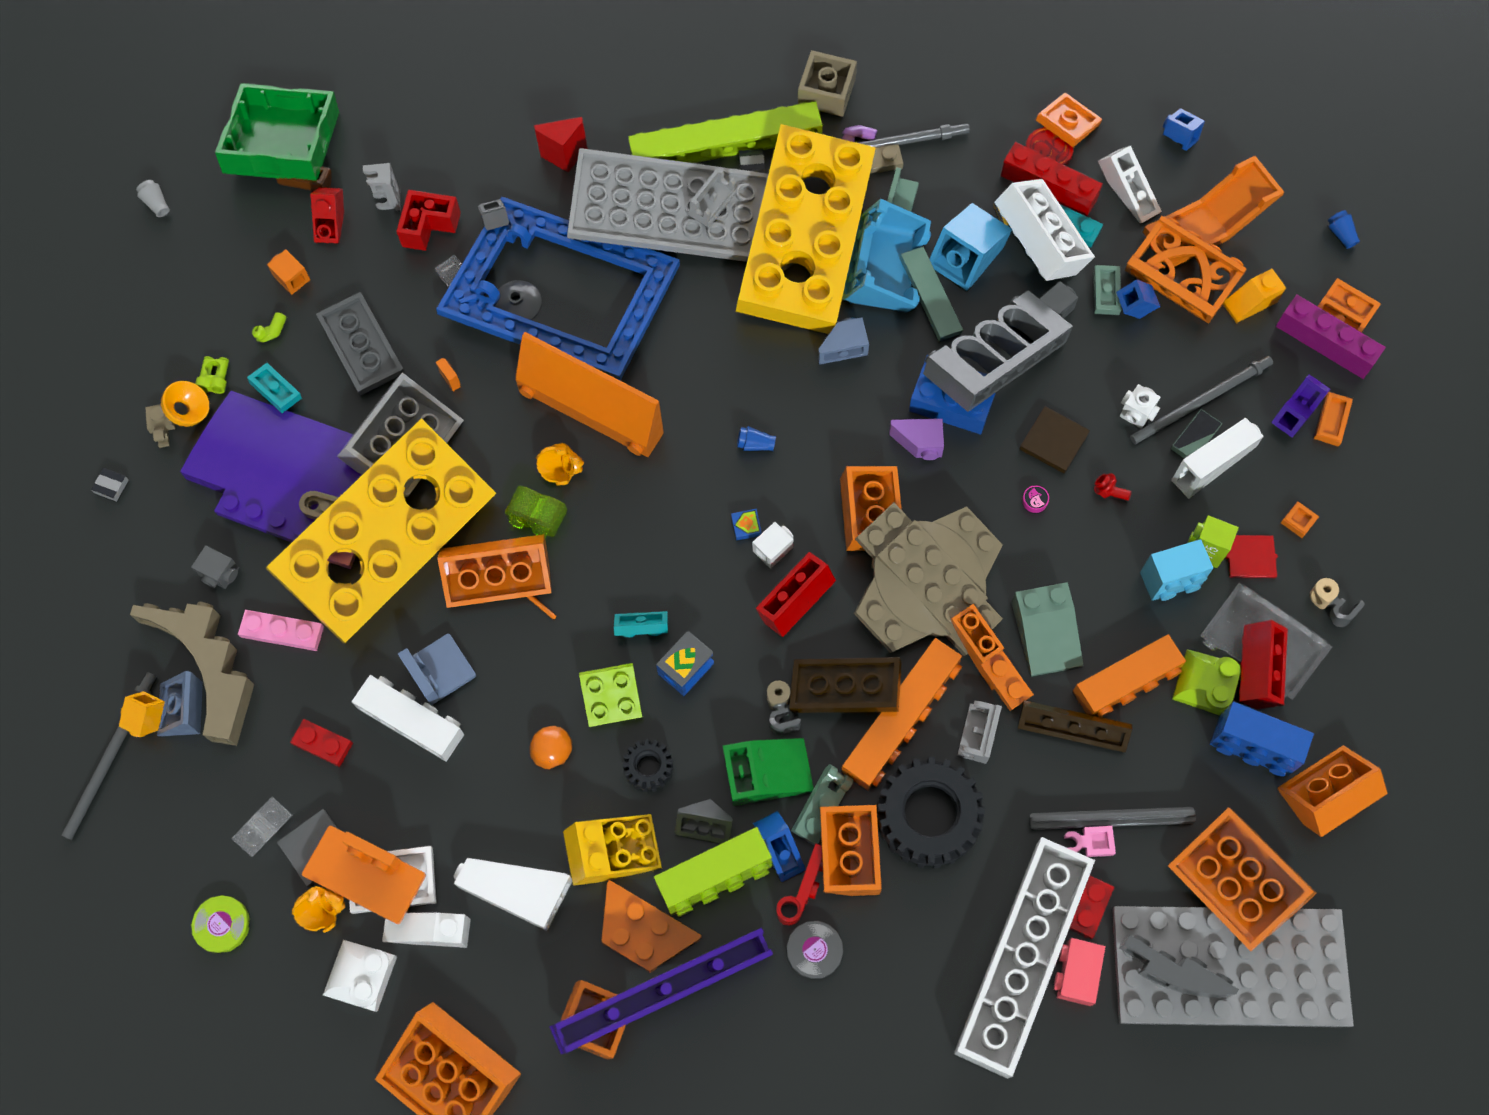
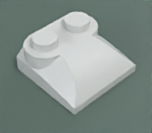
(360, 975)

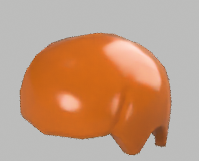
(550, 747)

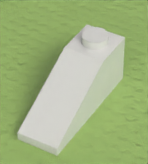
(1130, 183)
(429, 929)

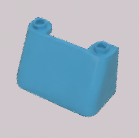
(875, 267)

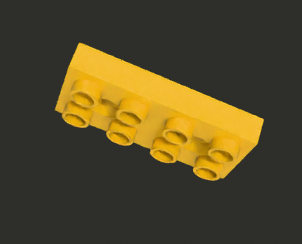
(806, 229)
(381, 531)

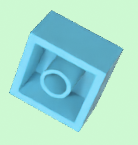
(1176, 570)

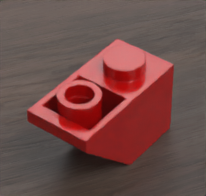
(327, 214)

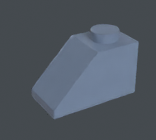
(844, 342)

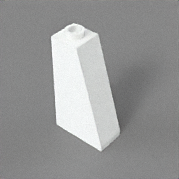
(1216, 457)
(516, 889)

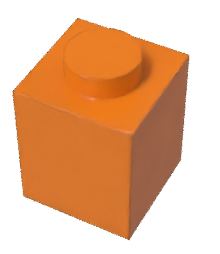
(288, 271)

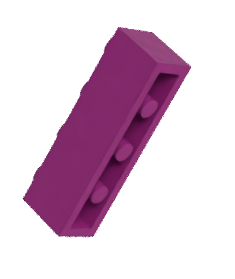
(1330, 336)

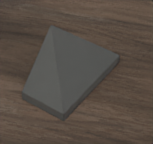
(704, 822)

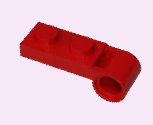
(807, 889)

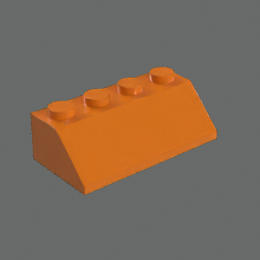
(495, 571)

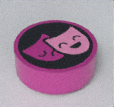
(1035, 499)

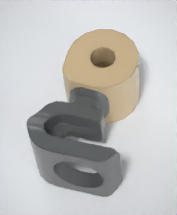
(1325, 595)

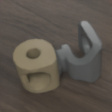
(778, 698)

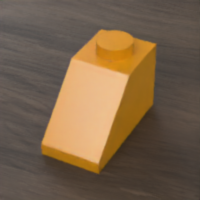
(1255, 296)

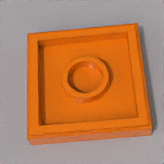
(1068, 119)

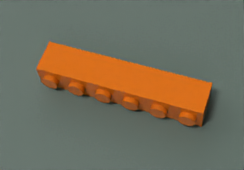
(893, 728)

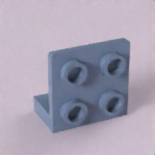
(438, 668)

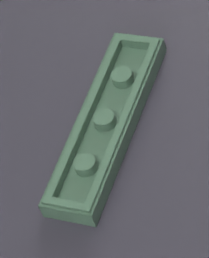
(931, 294)

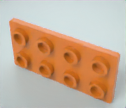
(364, 874)

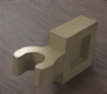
(159, 425)

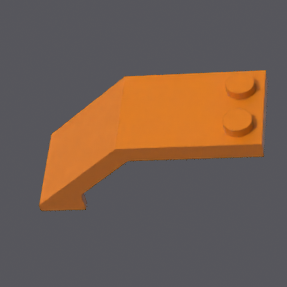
(1225, 207)

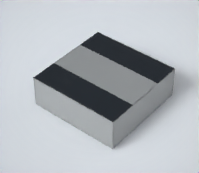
(752, 160)
(109, 484)

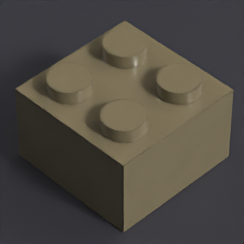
(827, 82)

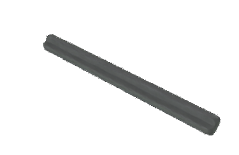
(1112, 818)

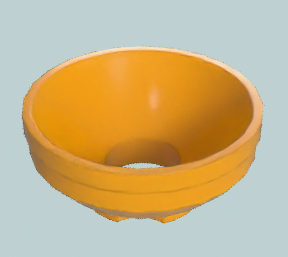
(191, 396)

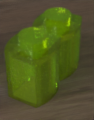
(535, 511)

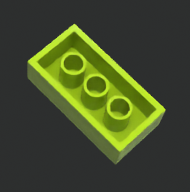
(714, 871)

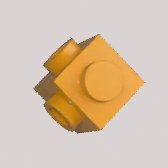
(141, 714)

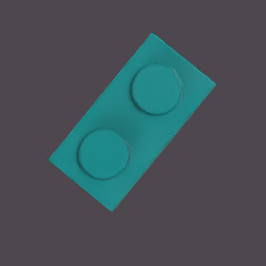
(1087, 227)
(274, 388)
(641, 623)

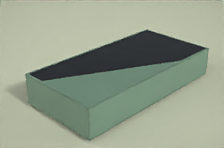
(1196, 434)

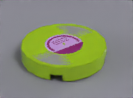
(220, 924)

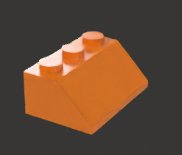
(865, 496)
(1333, 790)
(850, 850)

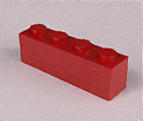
(1067, 185)

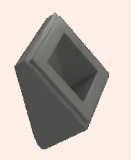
(493, 214)

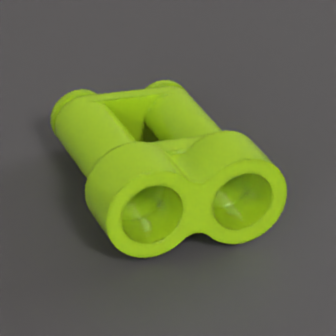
(213, 383)

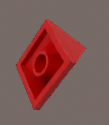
(561, 141)

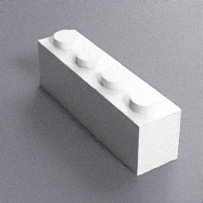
(408, 717)

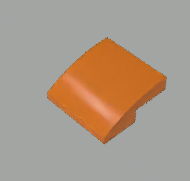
(1349, 305)

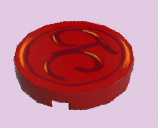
(1050, 145)

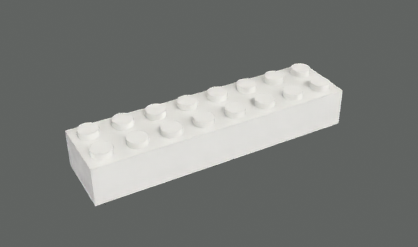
(1024, 958)

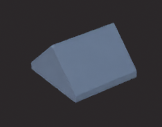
(181, 706)

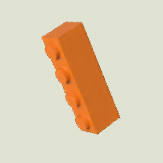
(1129, 676)

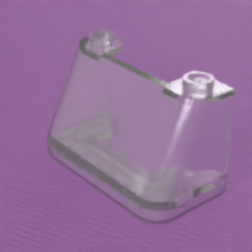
(1246, 607)

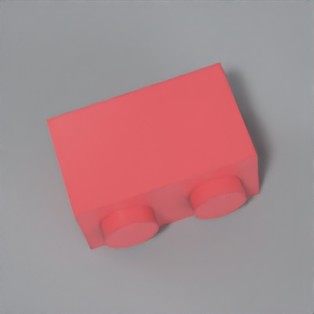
(1079, 971)

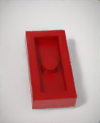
(321, 742)
(1091, 907)

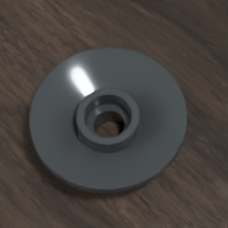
(527, 305)

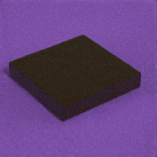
(1054, 439)

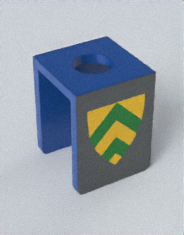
(685, 663)

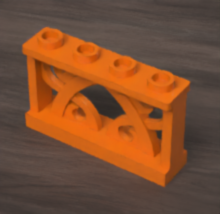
(1194, 246)

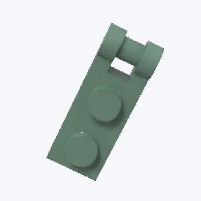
(809, 821)

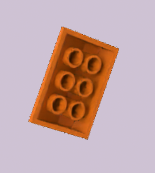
(1241, 879)
(445, 1068)

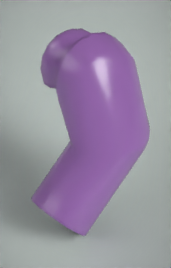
(859, 131)

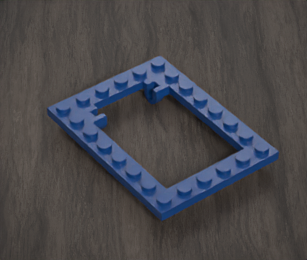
(468, 305)

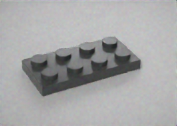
(360, 343)

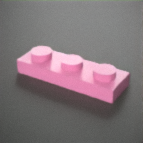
(280, 630)

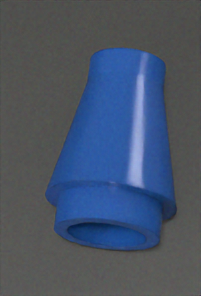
(1343, 227)
(755, 440)

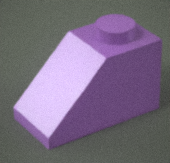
(919, 436)

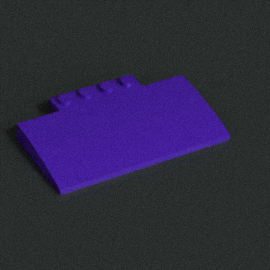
(267, 464)

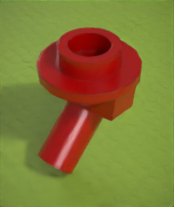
(1106, 487)

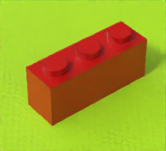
(795, 594)
(1263, 665)

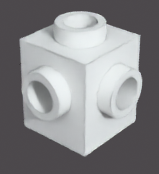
(1140, 406)

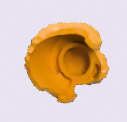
(558, 463)
(318, 909)

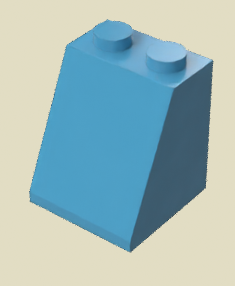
(969, 245)

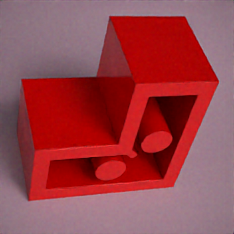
(426, 213)

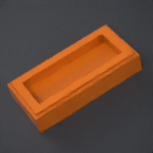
(1333, 419)

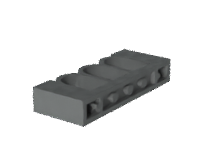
(971, 388)

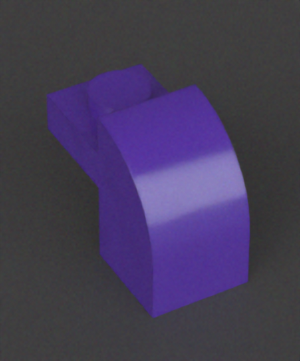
(1300, 406)

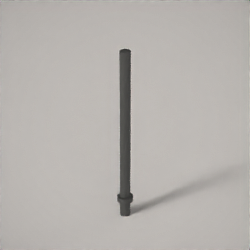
(1255, 369)
(102, 768)

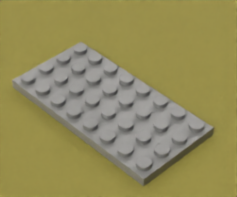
(648, 204)
(1286, 981)

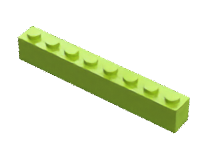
(724, 136)

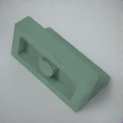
(902, 191)

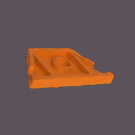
(642, 930)

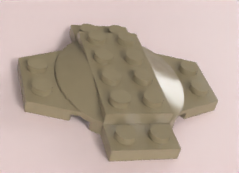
(925, 576)

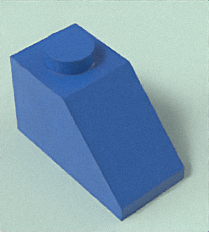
(781, 846)

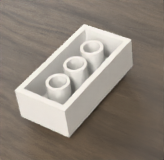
(1044, 229)

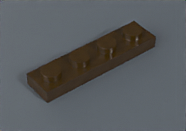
(1074, 726)

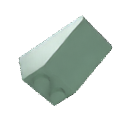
(1048, 629)

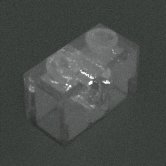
(261, 827)

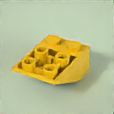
(611, 848)

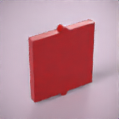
(1252, 557)

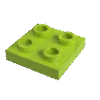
(610, 694)

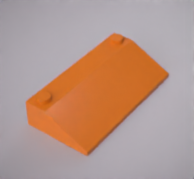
(588, 395)

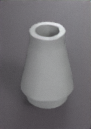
(152, 196)

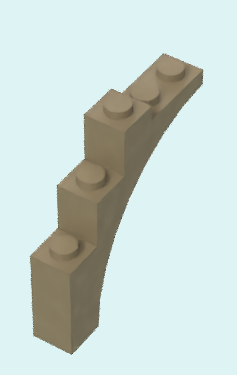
(226, 690)

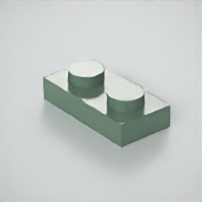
(1106, 284)

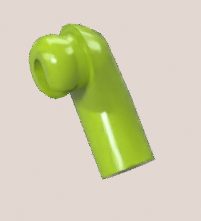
(272, 331)

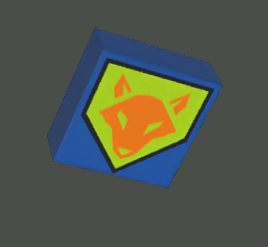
(746, 524)

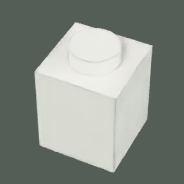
(773, 544)

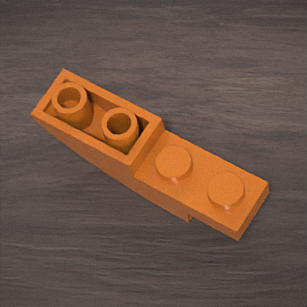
(989, 657)

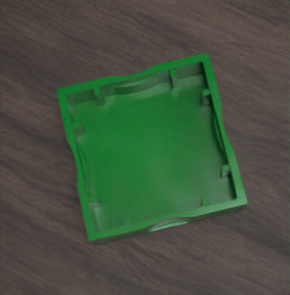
(277, 132)

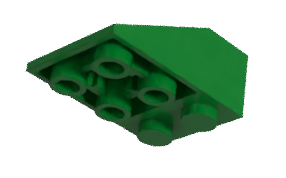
(767, 770)

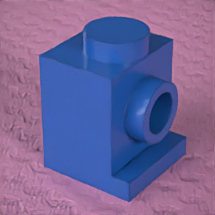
(1183, 128)

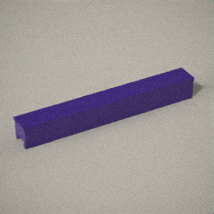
(659, 991)

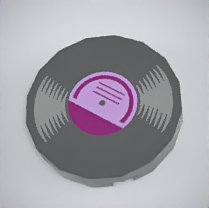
(814, 950)

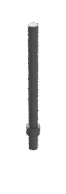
(943, 132)

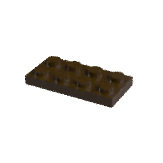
(845, 685)

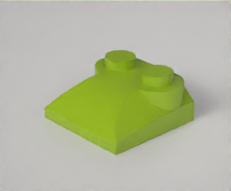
(1207, 682)

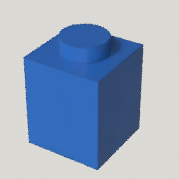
(1138, 299)

